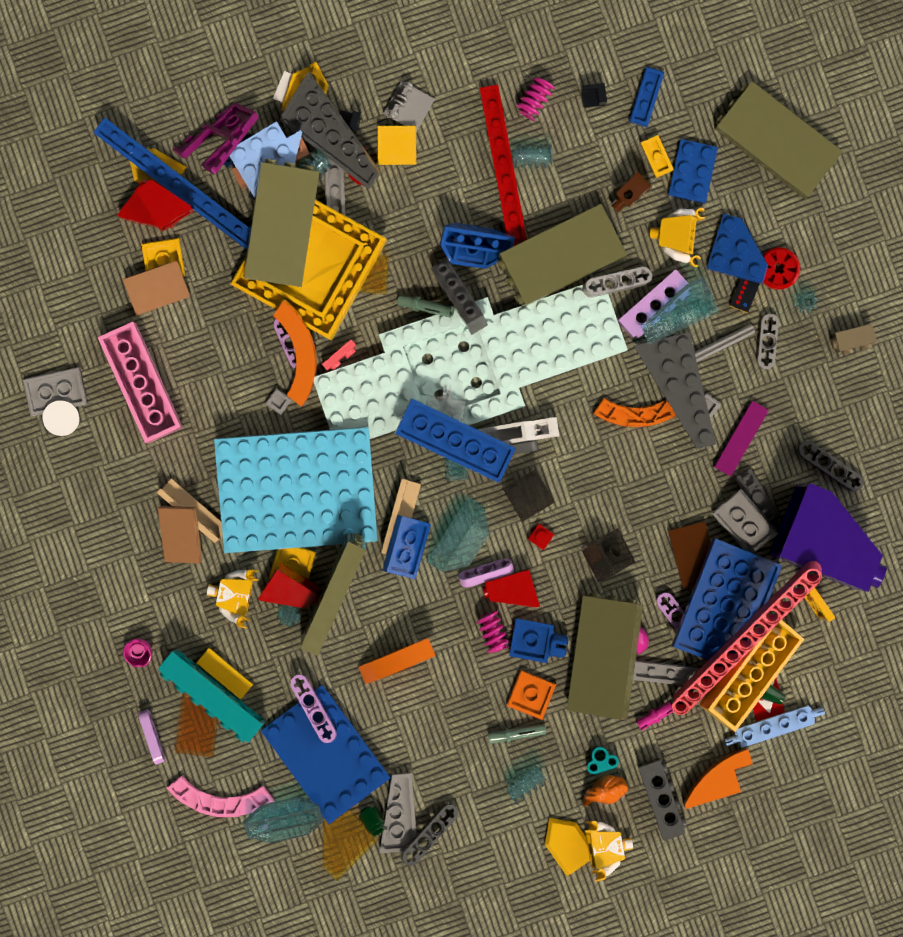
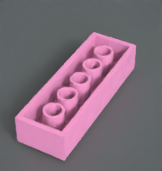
(140, 382)

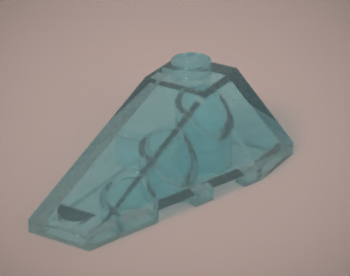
(685, 308)

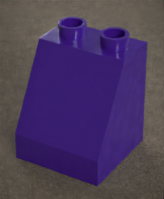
(823, 531)

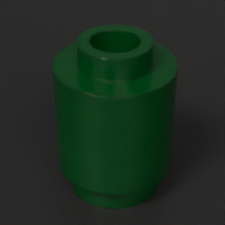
(372, 820)

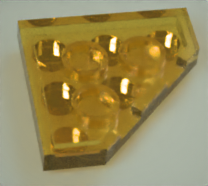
(345, 844)

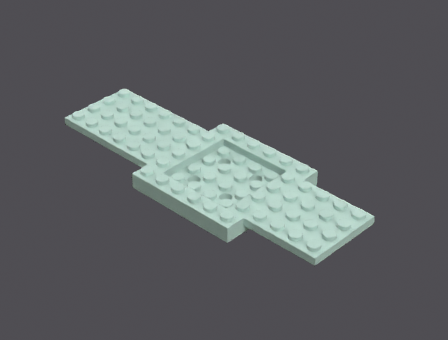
(506, 355)

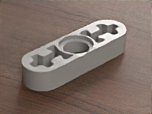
(771, 356)

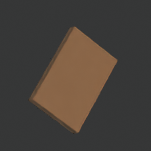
(156, 287)
(180, 534)

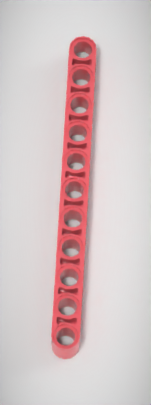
(747, 630)

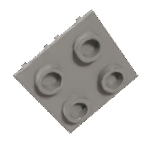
(409, 105)

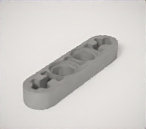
(616, 279)

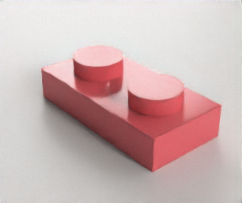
(345, 351)

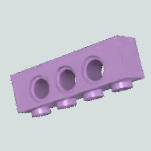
(628, 321)

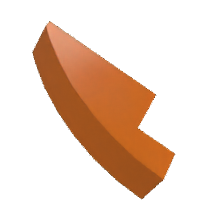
(397, 660)
(718, 779)

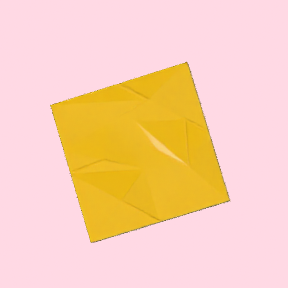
(334, 271)

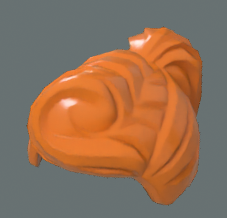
(606, 790)

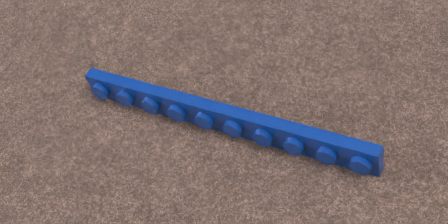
(173, 182)

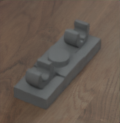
(750, 485)

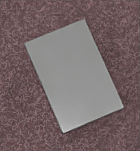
(55, 386)
(745, 522)

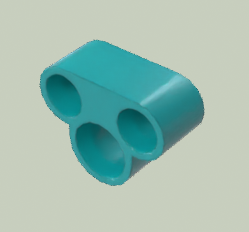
(602, 765)

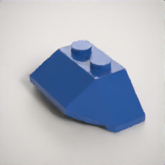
(473, 244)

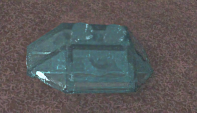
(462, 538)
(283, 820)

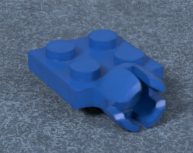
(536, 641)

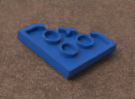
(737, 252)

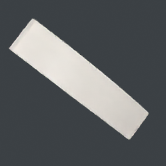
(524, 431)

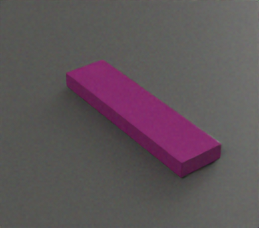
(741, 438)

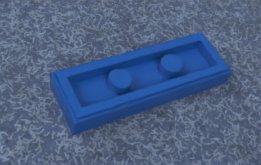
(646, 97)

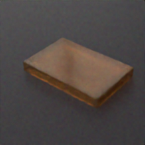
(195, 730)

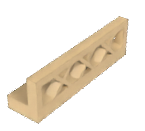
(404, 506)
(207, 521)

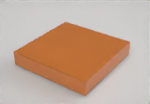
(531, 694)

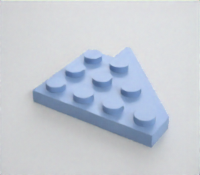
(266, 144)

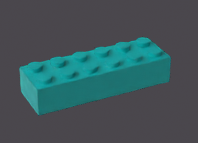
(211, 695)

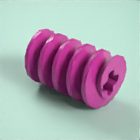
(534, 97)
(492, 632)

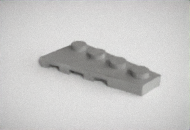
(400, 815)

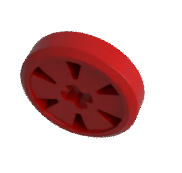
(790, 268)

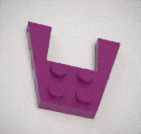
(230, 125)

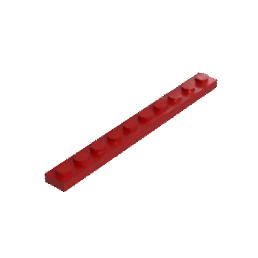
(503, 163)

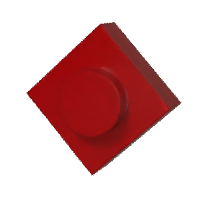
(541, 537)

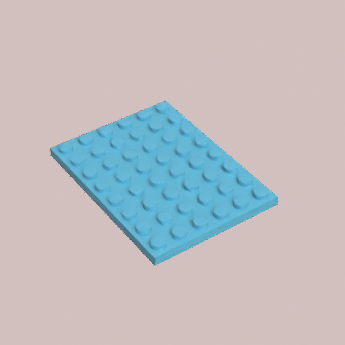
(295, 489)

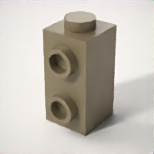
(853, 338)

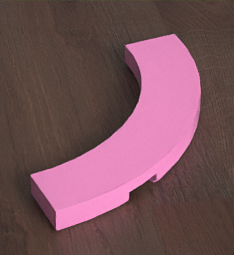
(216, 805)

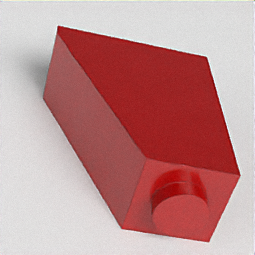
(162, 205)
(136, 212)
(289, 589)
(512, 589)

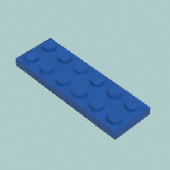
(455, 440)

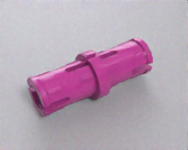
(655, 715)

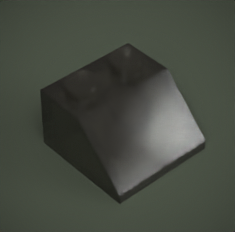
(528, 495)
(607, 555)

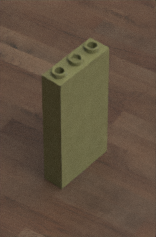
(777, 140)
(281, 223)
(561, 256)
(333, 593)
(605, 656)

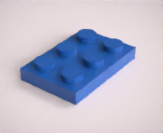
(693, 171)
(406, 547)

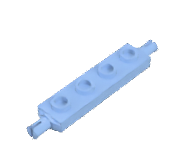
(774, 726)

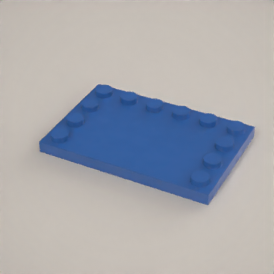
(724, 598)
(330, 773)

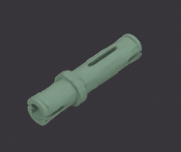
(418, 303)
(512, 734)

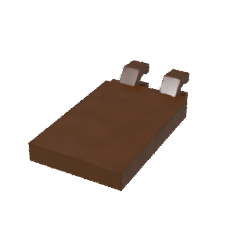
(689, 550)

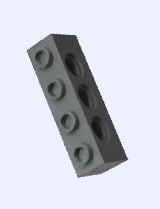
(459, 296)
(667, 829)

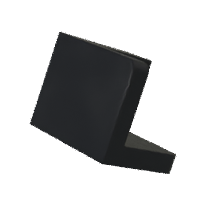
(593, 95)
(352, 119)

